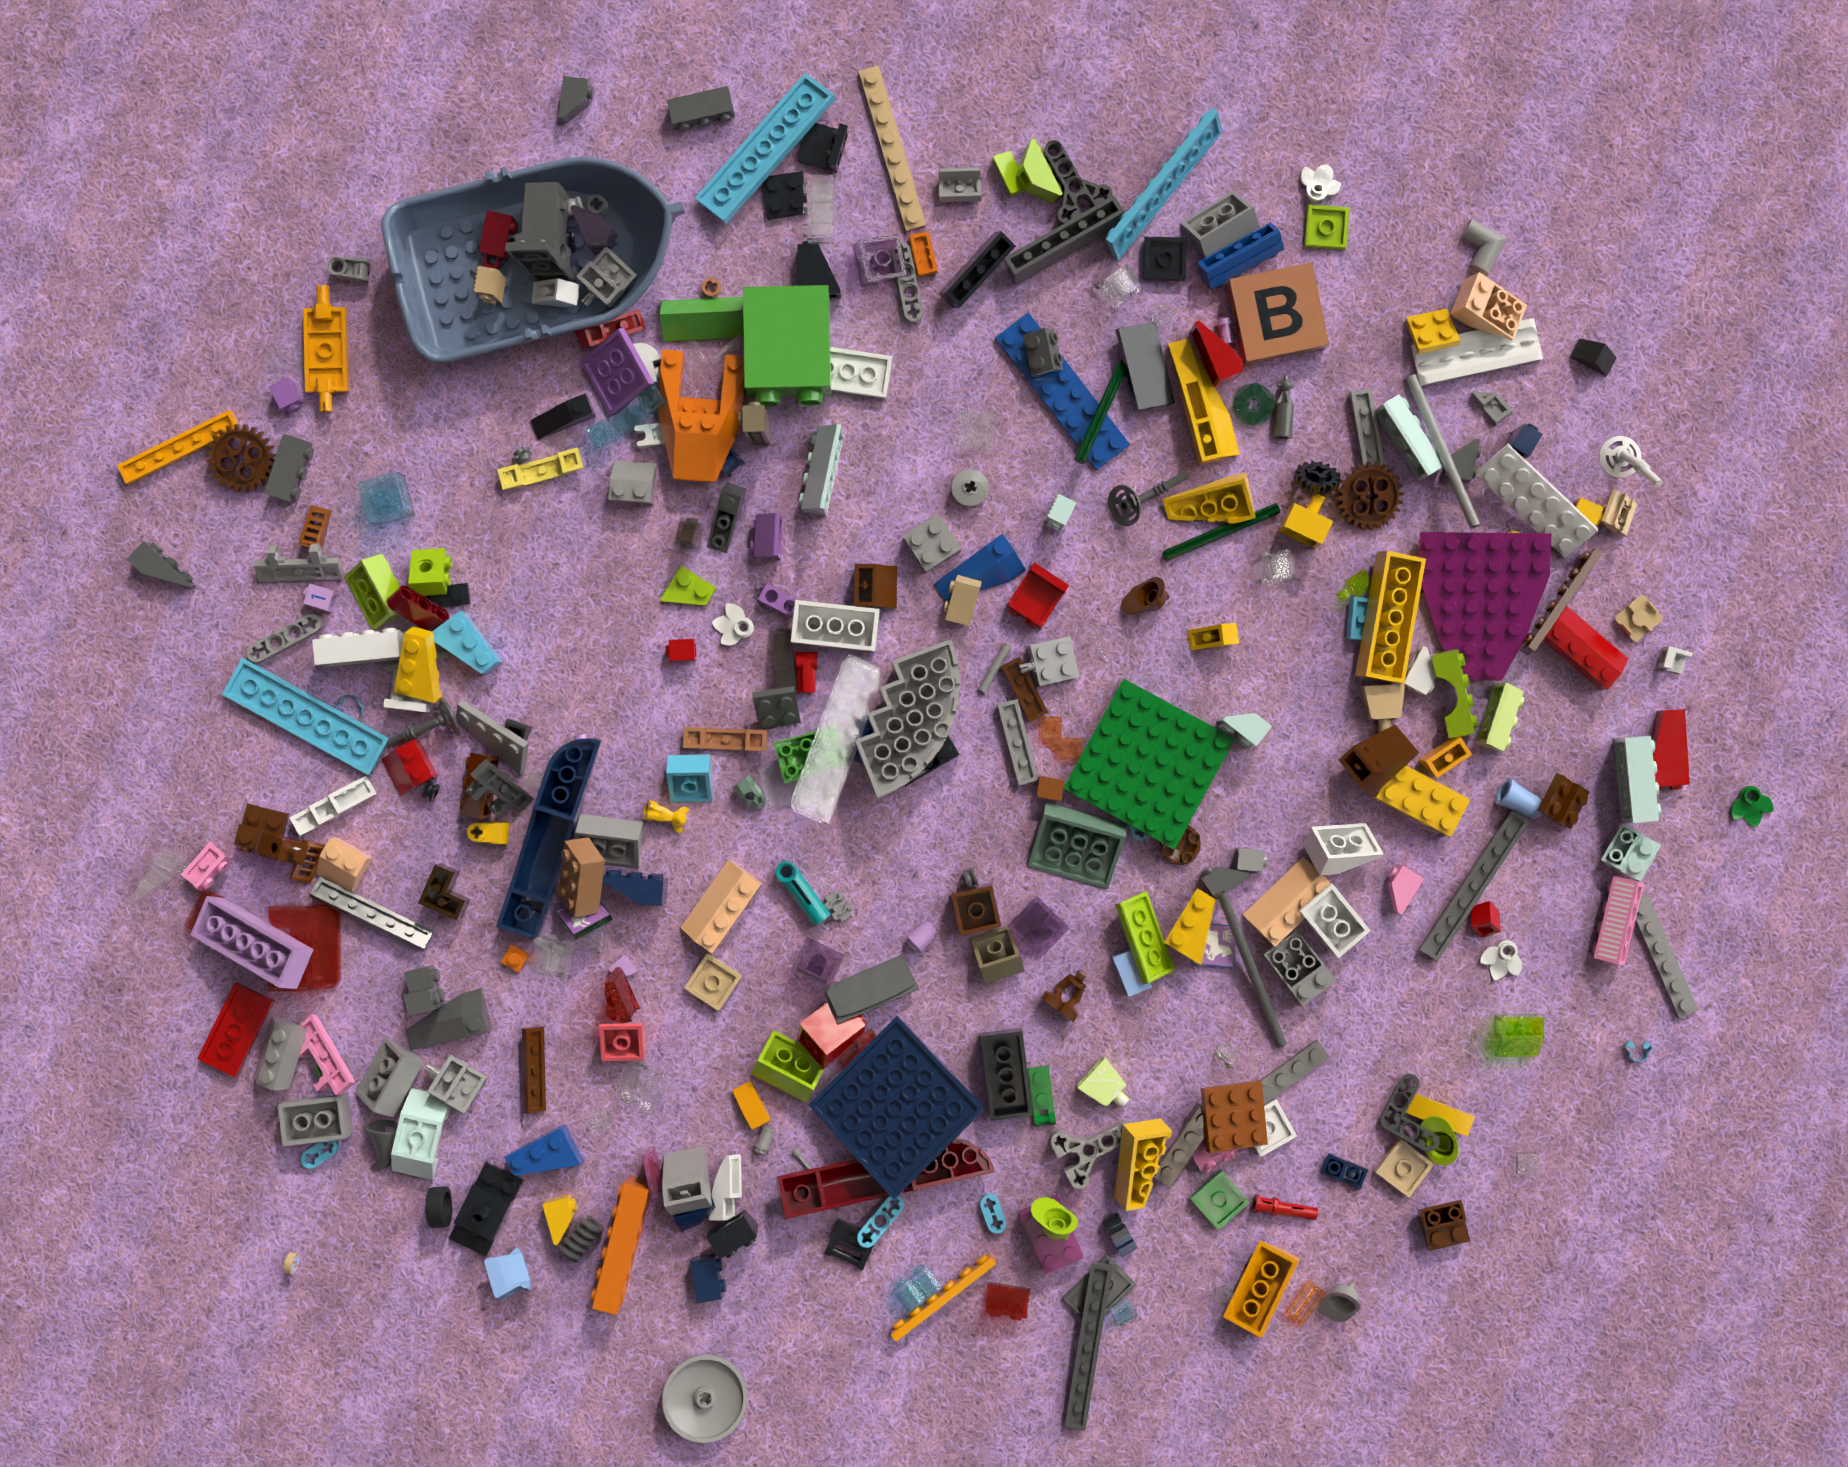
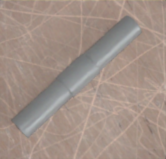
(996, 665)

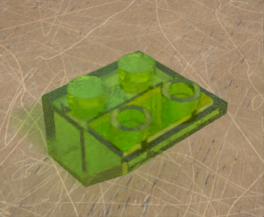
(1518, 1035)

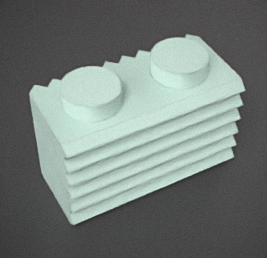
(1059, 512)

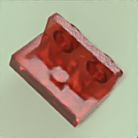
(1007, 1301)

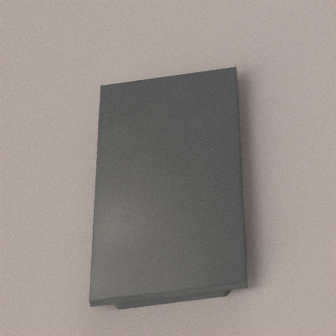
(870, 989)

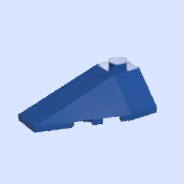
(992, 565)

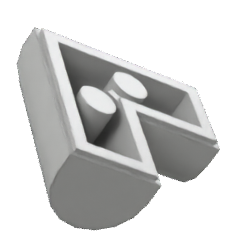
(1488, 244)

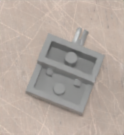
(606, 278)
(1051, 661)
(455, 1084)

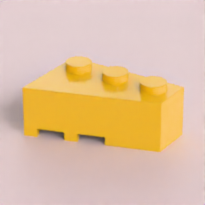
(417, 666)
(1193, 927)

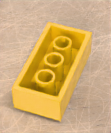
(1424, 800)

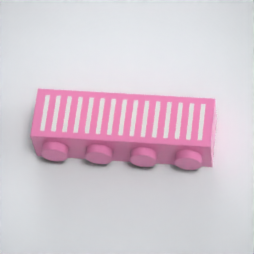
(1618, 920)

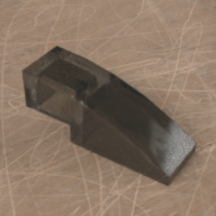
(783, 659)

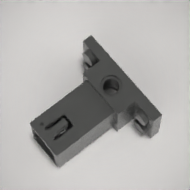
(542, 243)

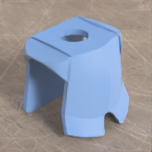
(508, 1274)

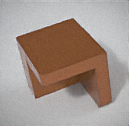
(1050, 788)

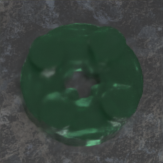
(1252, 416)

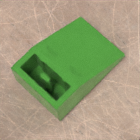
(793, 755)

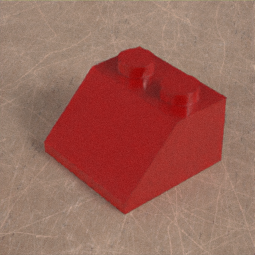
(409, 766)

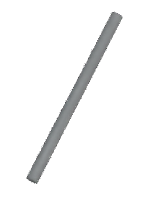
(1443, 452)

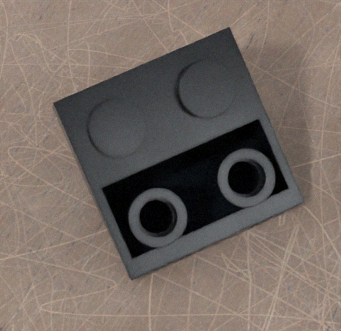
(733, 1234)

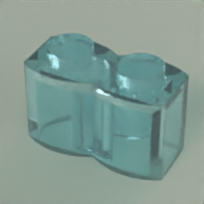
(917, 1287)

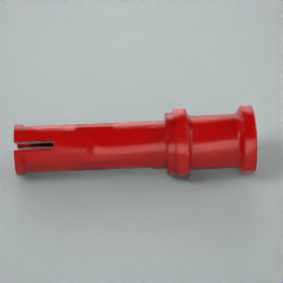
(1274, 1207)

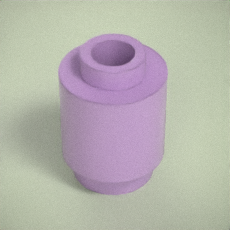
(922, 936)

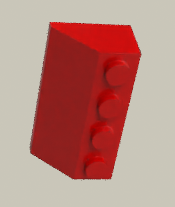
(1586, 649)

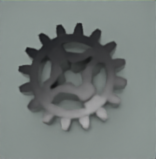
(1317, 478)

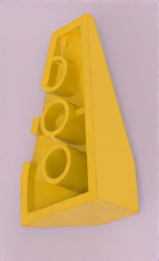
(1219, 500)

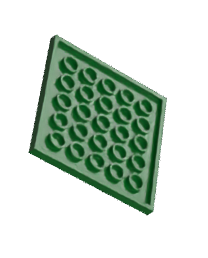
(1149, 763)

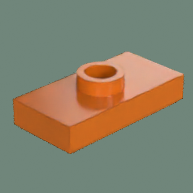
(923, 254)

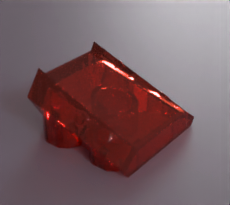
(620, 997)

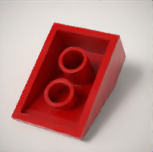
(1218, 357)

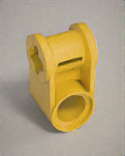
(492, 832)

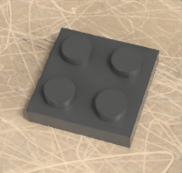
(776, 707)

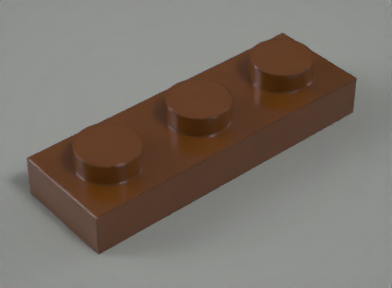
(1024, 690)

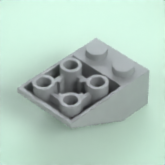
(1299, 968)
(686, 1181)

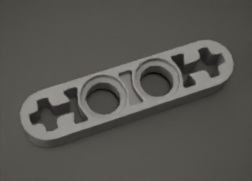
(910, 282)
(286, 640)

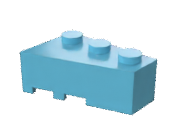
(467, 643)

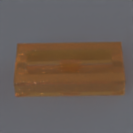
(1288, 1312)

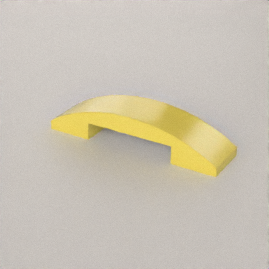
(540, 470)

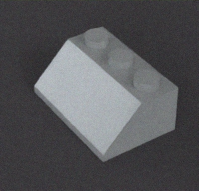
(1221, 224)
(615, 839)
(279, 1054)
(389, 1078)

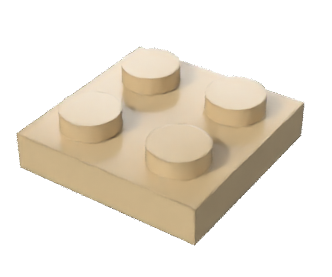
(713, 981)
(1404, 1167)

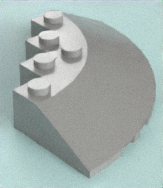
(914, 718)

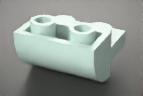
(1631, 853)

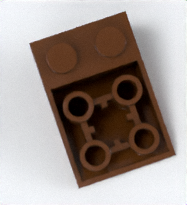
(1378, 758)

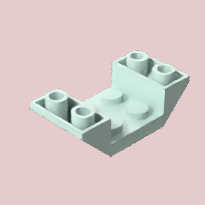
(419, 1135)

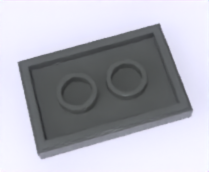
(1119, 1287)

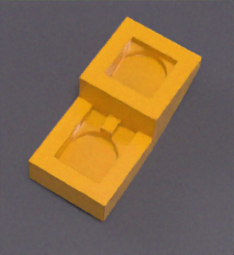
(751, 1105)

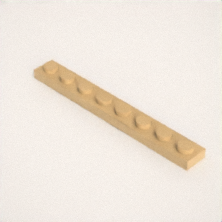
(892, 148)

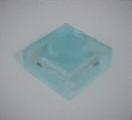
(1124, 1311)

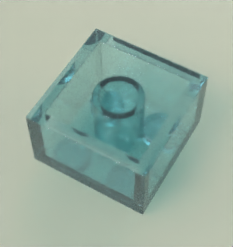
(386, 498)

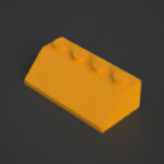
(1261, 1288)

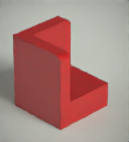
(1485, 919)

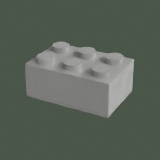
(315, 1119)

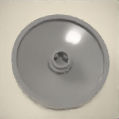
(704, 1398)

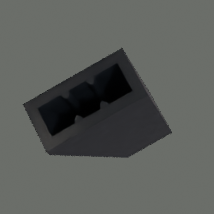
(814, 269)

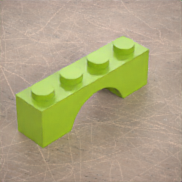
(1449, 667)

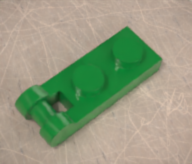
(1041, 1095)

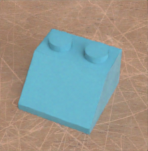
(689, 778)

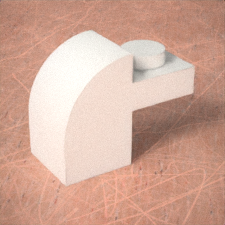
(650, 358)

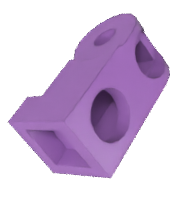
(777, 599)

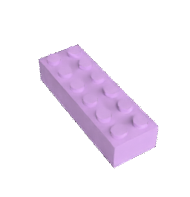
(251, 942)

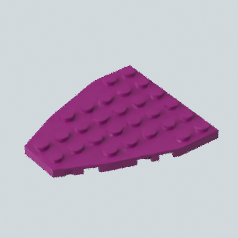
(1484, 593)

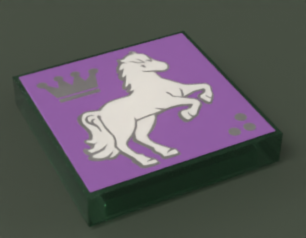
(585, 924)

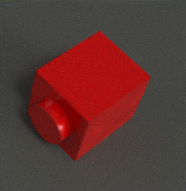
(681, 650)

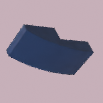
(1344, 1170)

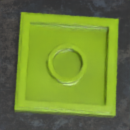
(1326, 227)

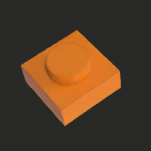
(515, 958)

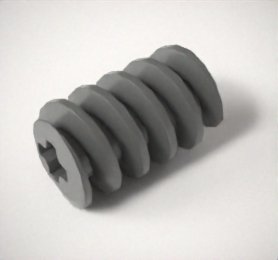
(581, 1239)

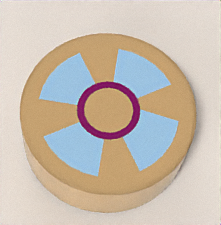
(291, 1263)

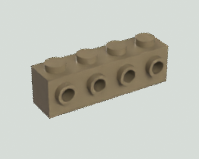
(755, 424)

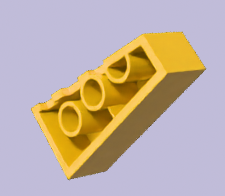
(1138, 1161)

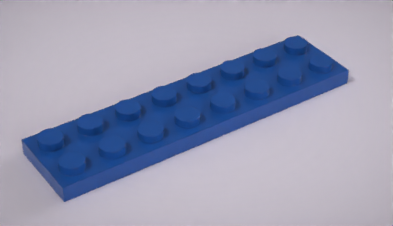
(1064, 396)

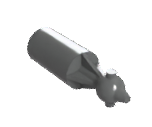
(1284, 411)

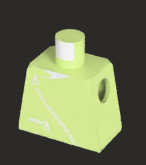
(1104, 1084)

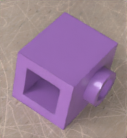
(286, 396)

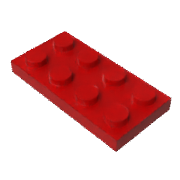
(235, 1029)

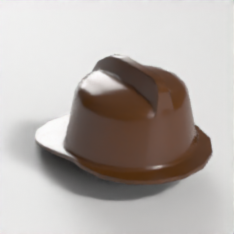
(1146, 596)

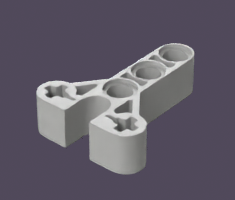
(1085, 1161)

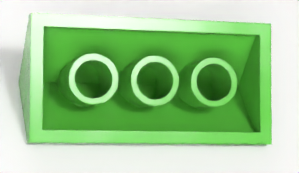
(702, 319)

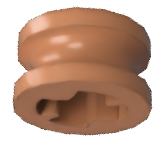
(708, 293)

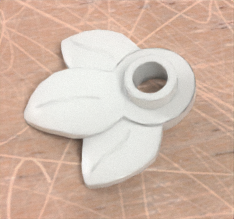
(1321, 180)
(730, 624)
(1499, 962)

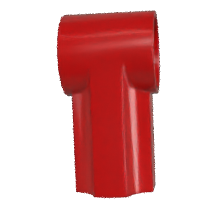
(806, 666)

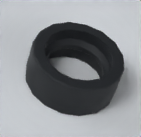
(438, 1207)

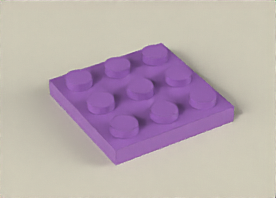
(617, 371)

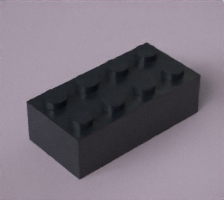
(1006, 1074)

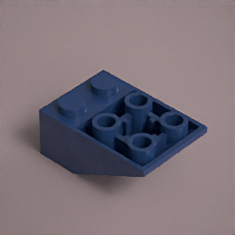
(641, 889)

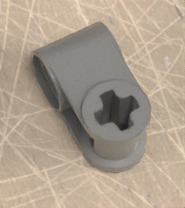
(354, 268)

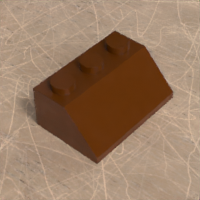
(468, 805)

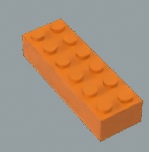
(622, 1245)

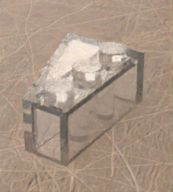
(819, 209)

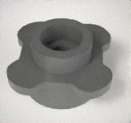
(521, 455)

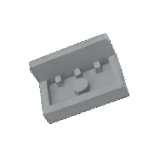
(959, 184)

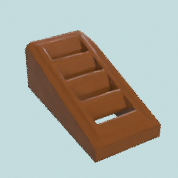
(303, 540)
(318, 846)

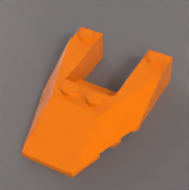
(696, 429)

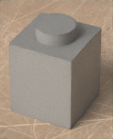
(1250, 859)

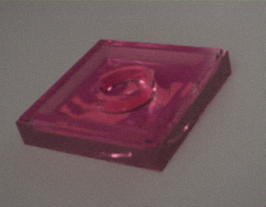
(652, 1171)

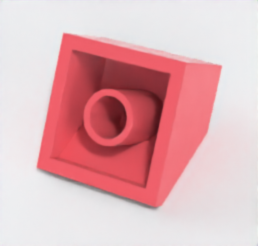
(622, 1042)

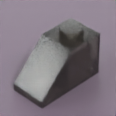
(689, 534)

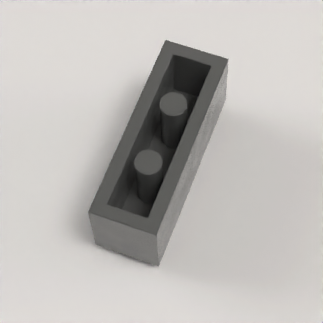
(701, 108)
(289, 468)

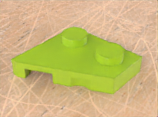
(688, 589)

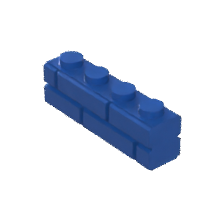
(1241, 256)

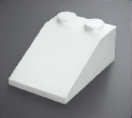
(1341, 847)
(1334, 921)

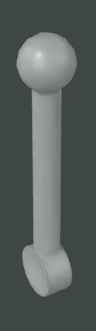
(796, 1153)

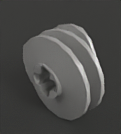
(973, 498)

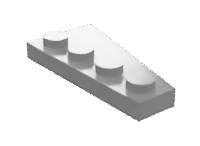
(500, 740)

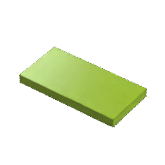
(1144, 937)

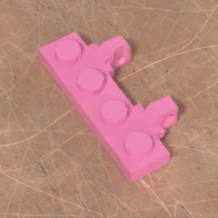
(318, 1043)

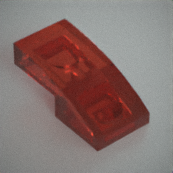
(857, 1046)

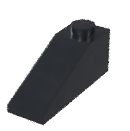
(563, 416)

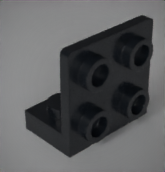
(823, 146)

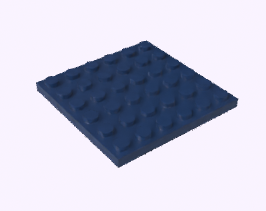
(896, 1107)

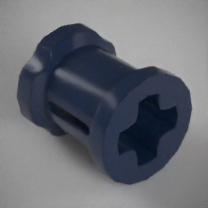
(732, 462)

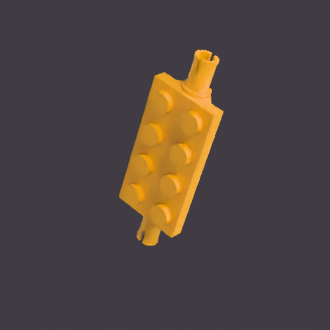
(325, 349)

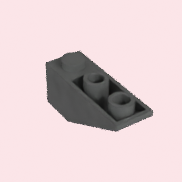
(726, 516)
(151, 562)

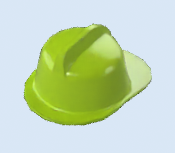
(1448, 1143)
(1054, 1218)

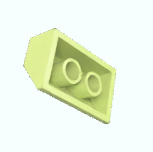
(1500, 717)

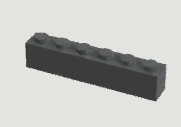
(1063, 240)

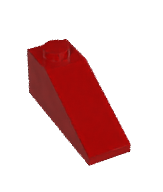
(595, 335)

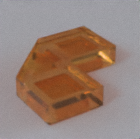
(1052, 735)

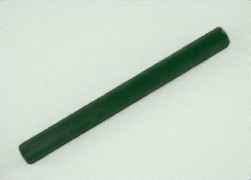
(1101, 412)
(1219, 533)

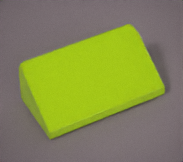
(1007, 170)

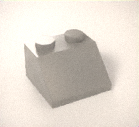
(632, 483)

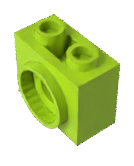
(430, 571)

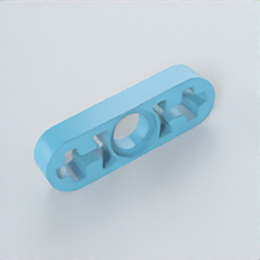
(865, 1229)

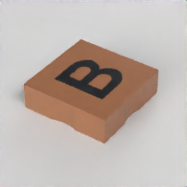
(1277, 313)

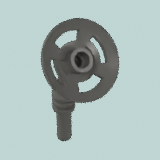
(1135, 503)
(445, 717)

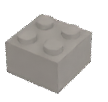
(932, 543)

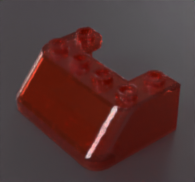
(319, 929)

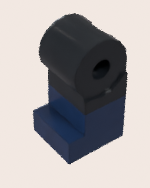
(1119, 1234)

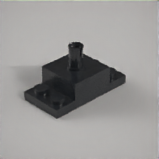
(485, 1208)

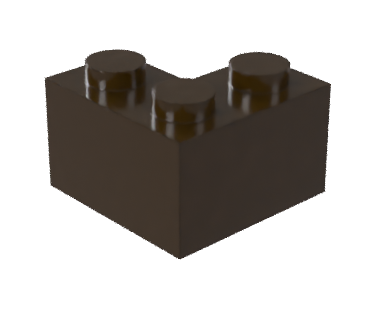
(439, 894)

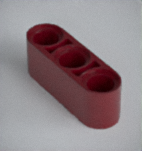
(417, 608)

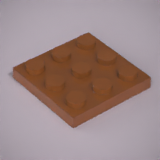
(1234, 1116)

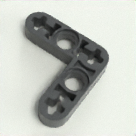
(1402, 1121)

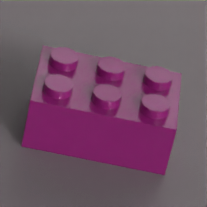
(1050, 1252)

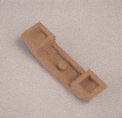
(725, 739)

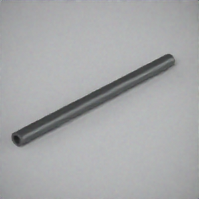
(1251, 969)

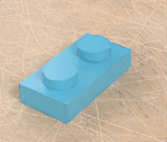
(1356, 617)

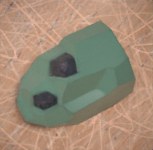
(750, 793)

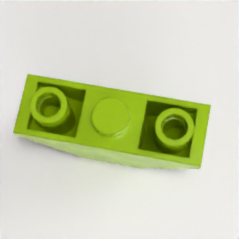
(1037, 174)

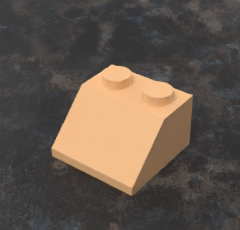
(342, 863)

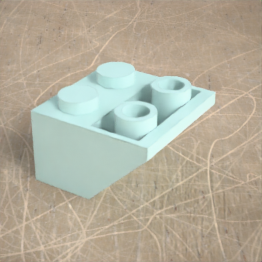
(1247, 727)

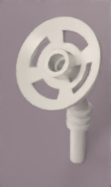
(1623, 458)

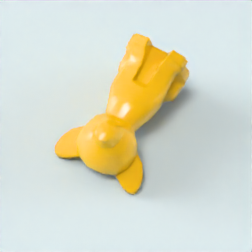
(662, 814)

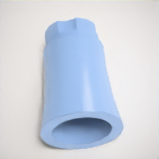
(1518, 799)

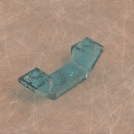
(624, 422)

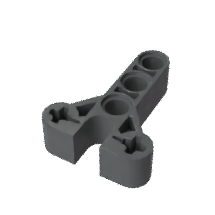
(1087, 190)

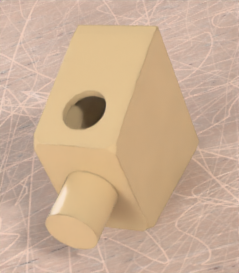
(1383, 703)

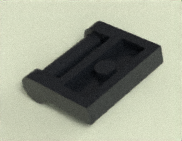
(847, 1236)

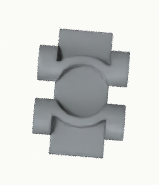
(835, 902)

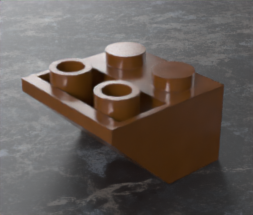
(875, 586)

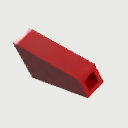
(1671, 749)

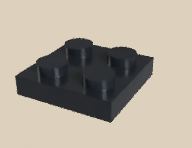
(784, 195)
(1164, 258)

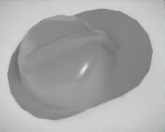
(1340, 1303)

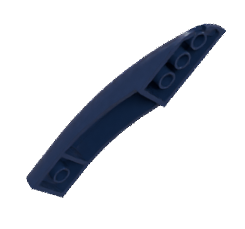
(549, 827)

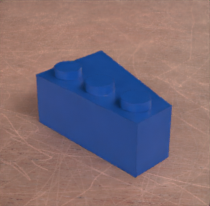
(545, 1153)

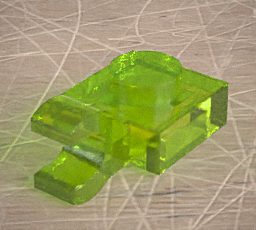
(1357, 584)

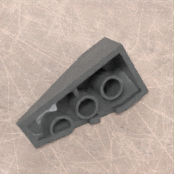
(455, 1020)

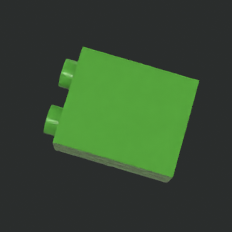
(787, 344)

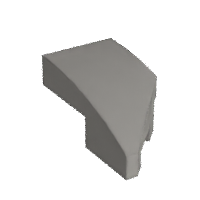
(1492, 405)

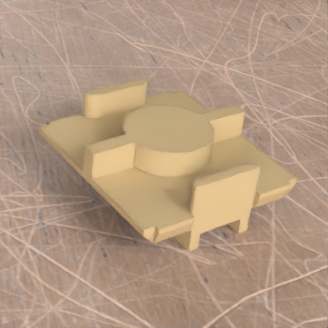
(1619, 513)
(1638, 618)

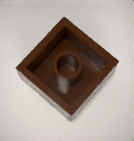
(976, 909)

